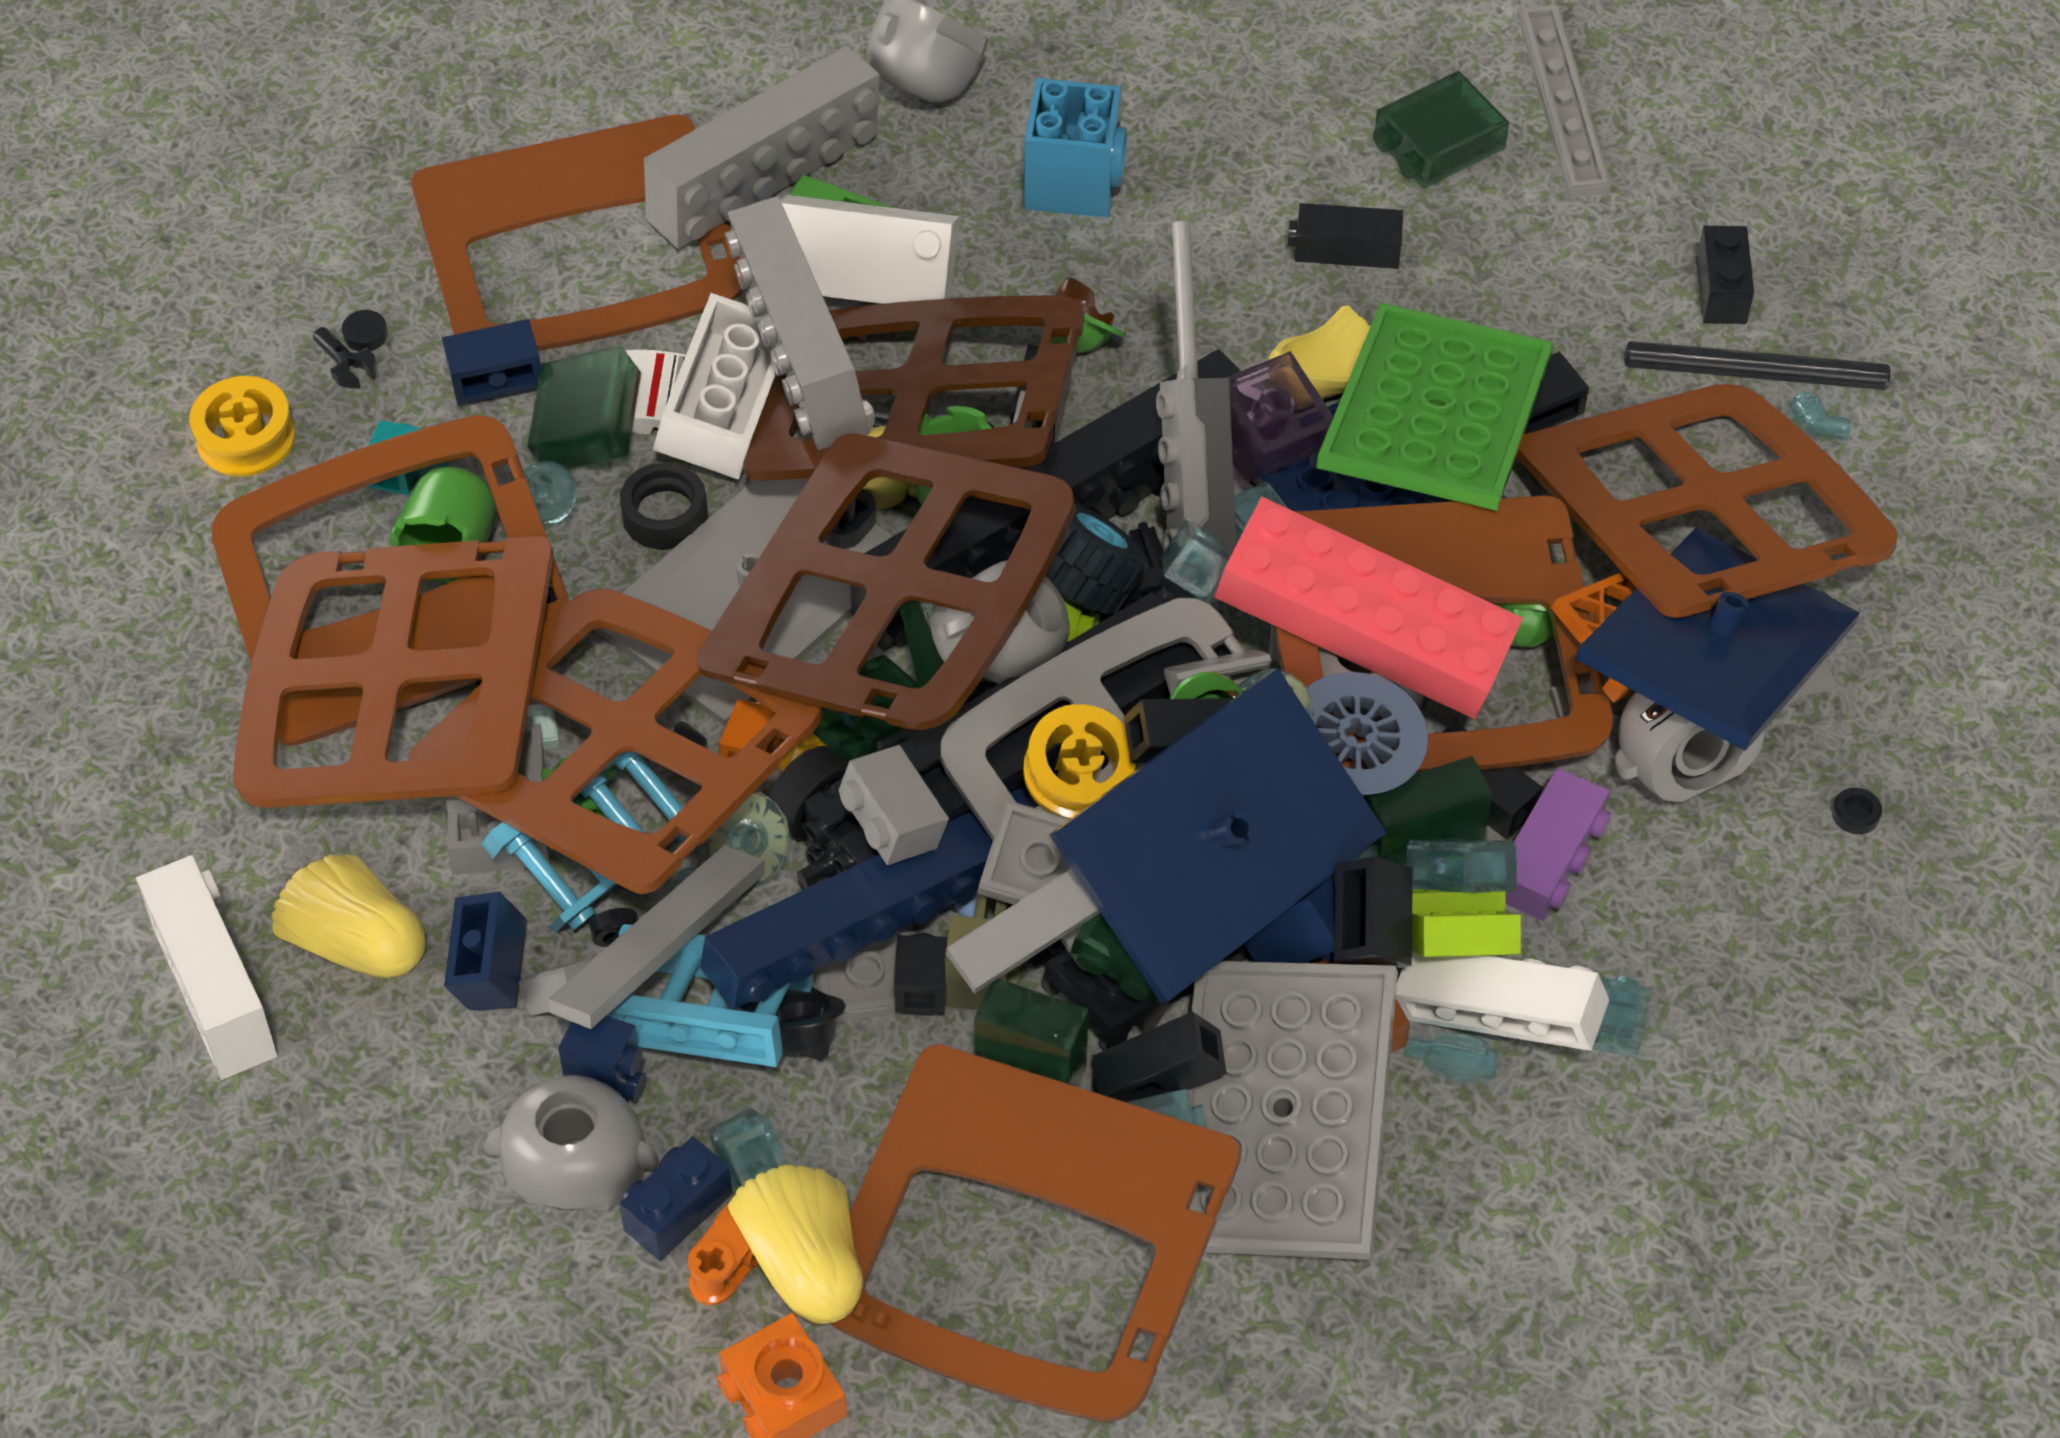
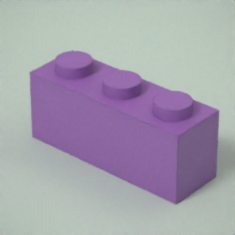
(1556, 842)

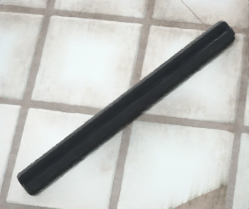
(1757, 365)

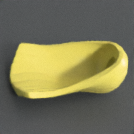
(1329, 351)
(349, 918)
(802, 1239)

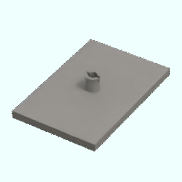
(708, 570)
(1301, 1102)

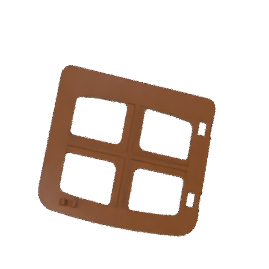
(1616, 524)
(503, 664)
(546, 807)

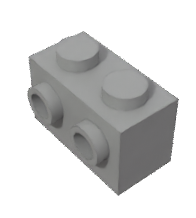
(892, 805)

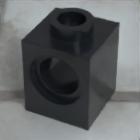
(920, 974)

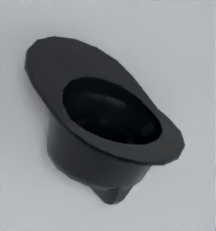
(806, 1021)

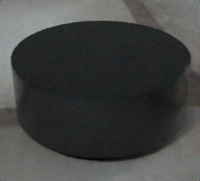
(364, 330)
(1857, 811)
(607, 924)

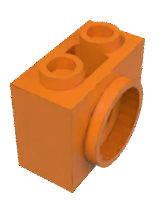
(764, 1359)

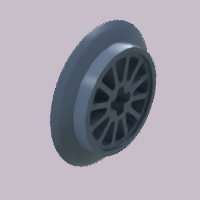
(1398, 714)

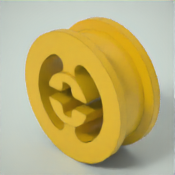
(247, 444)
(1083, 735)

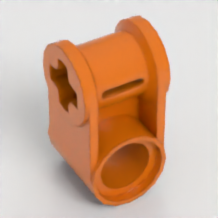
(719, 1261)

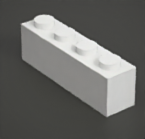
(1505, 998)

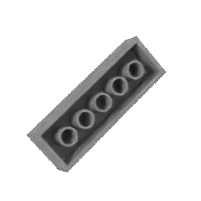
(761, 146)
(796, 323)

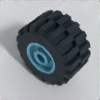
(1097, 563)

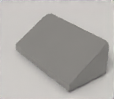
(1235, 666)
(542, 985)

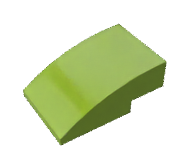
(1463, 924)

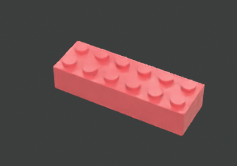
(1368, 607)

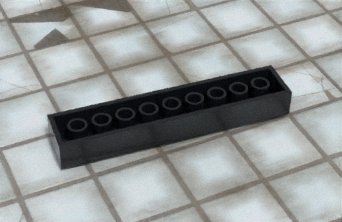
(1105, 464)

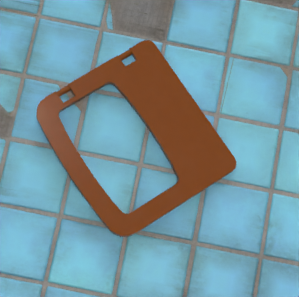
(548, 182)
(1498, 559)
(444, 617)
(1064, 1148)

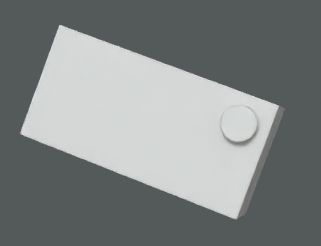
(875, 250)
(718, 390)
(207, 965)

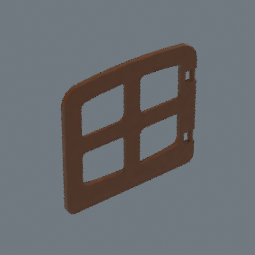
(780, 456)
(889, 580)

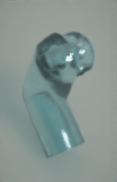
(1816, 420)

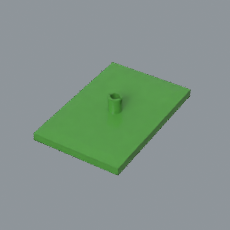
(1436, 406)

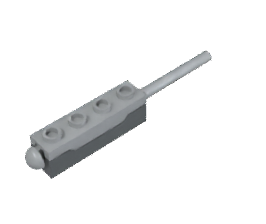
(1194, 424)

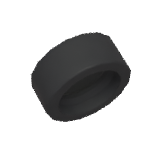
(662, 478)
(803, 778)

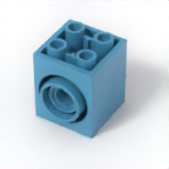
(1074, 148)

